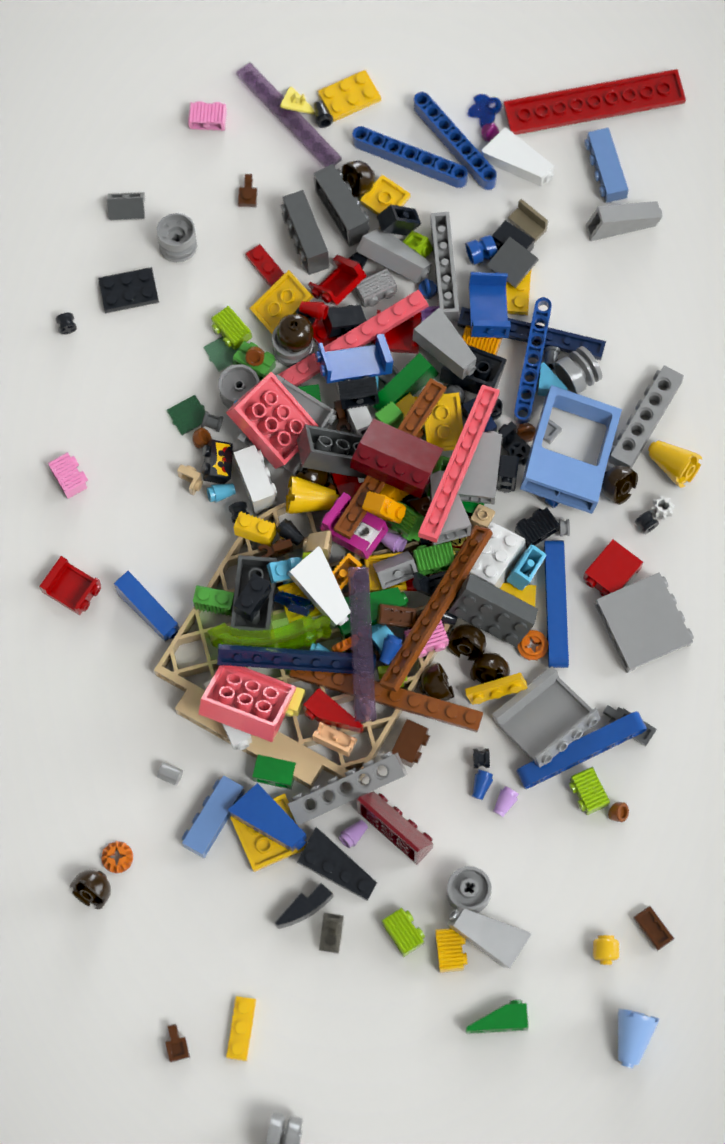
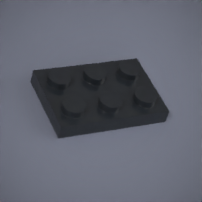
(128, 290)

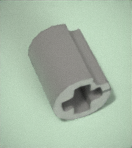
(170, 773)

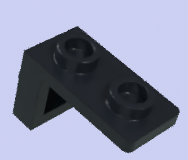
(510, 436)
(425, 584)

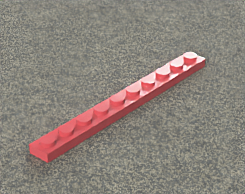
(359, 336)
(458, 464)

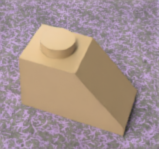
(321, 539)

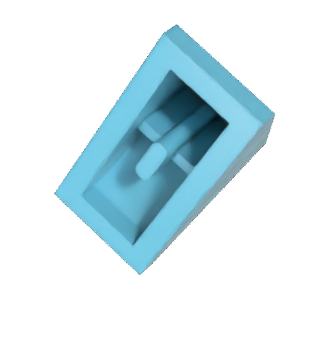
(547, 379)

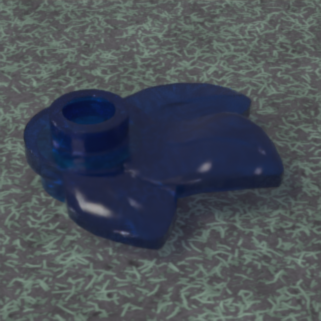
(482, 109)

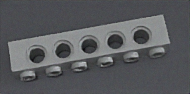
(444, 265)
(671, 380)
(303, 813)

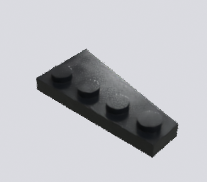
(332, 863)

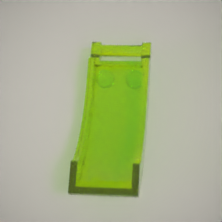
(291, 636)

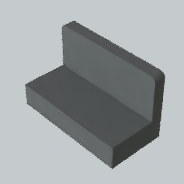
(126, 206)

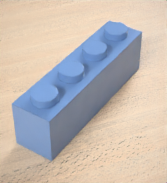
(607, 165)
(213, 816)

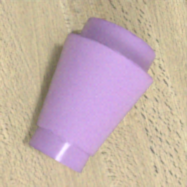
(394, 542)
(506, 799)
(352, 834)

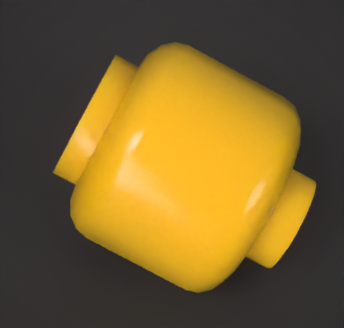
(606, 949)

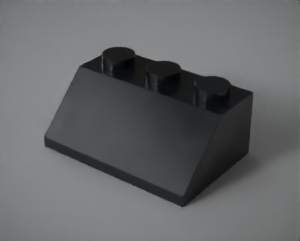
(487, 372)

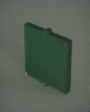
(220, 354)
(187, 414)

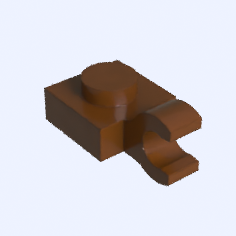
(248, 194)
(341, 416)
(278, 549)
(177, 1047)

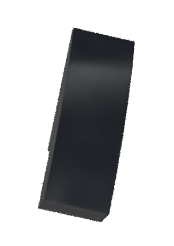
(304, 907)

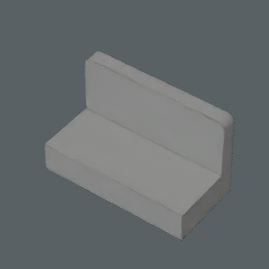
(395, 569)

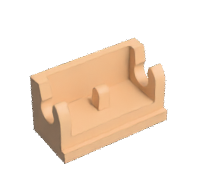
(334, 739)

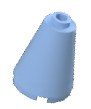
(634, 1035)

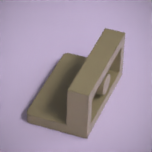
(528, 220)

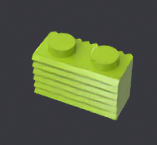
(231, 328)
(589, 791)
(403, 932)

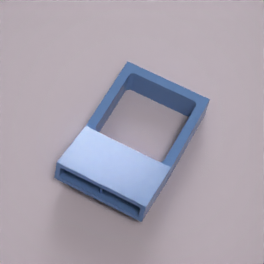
(561, 476)

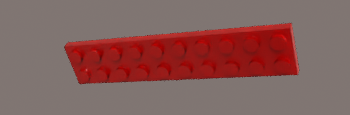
(594, 102)

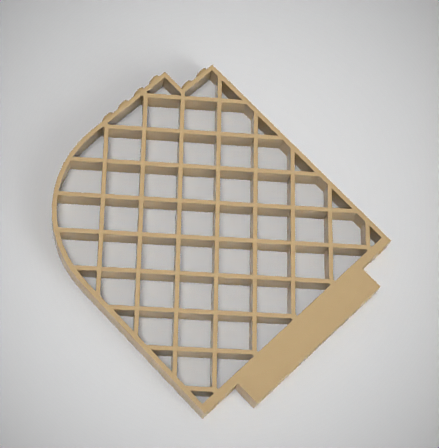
(308, 762)

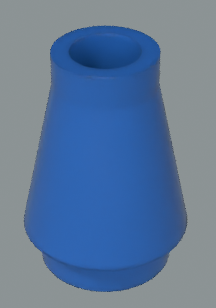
(390, 648)
(481, 784)

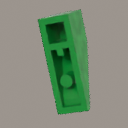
(505, 1019)

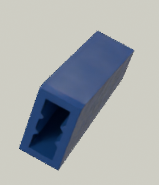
(146, 606)
(268, 818)

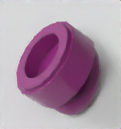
(489, 131)

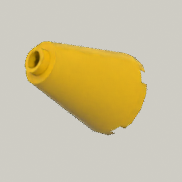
(676, 462)
(308, 496)

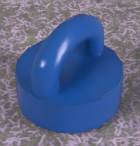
(428, 288)

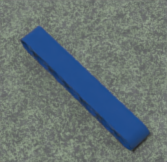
(453, 133)
(416, 163)
(532, 352)
(556, 604)
(584, 749)

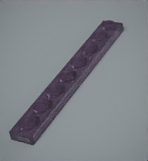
(291, 119)
(361, 644)

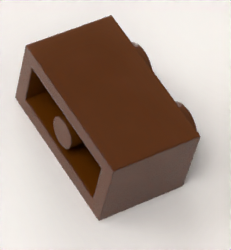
(410, 742)

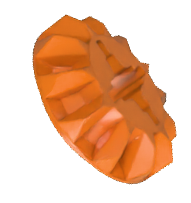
(537, 638)
(342, 646)
(124, 862)

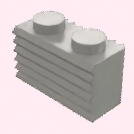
(376, 287)

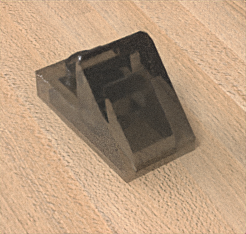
(331, 932)

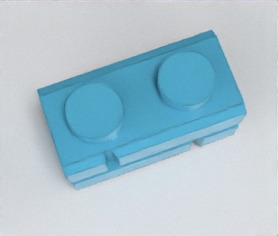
(526, 567)

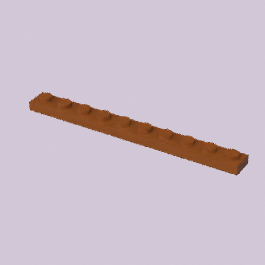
(412, 425)
(435, 608)
(402, 700)

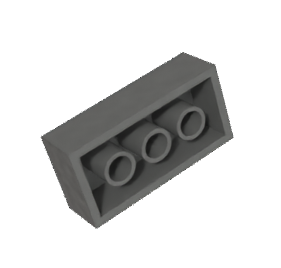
(341, 204)
(305, 232)
(328, 450)
(245, 569)
(493, 610)

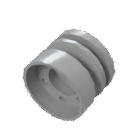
(177, 237)
(578, 370)

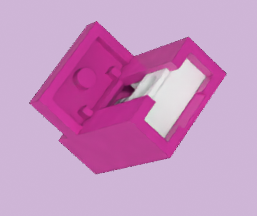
(357, 544)

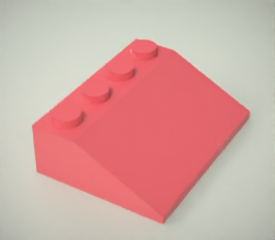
(271, 419)
(247, 701)

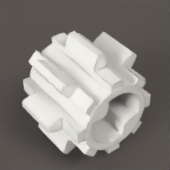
(659, 512)

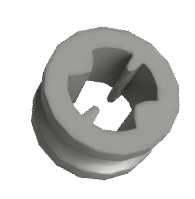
(564, 527)

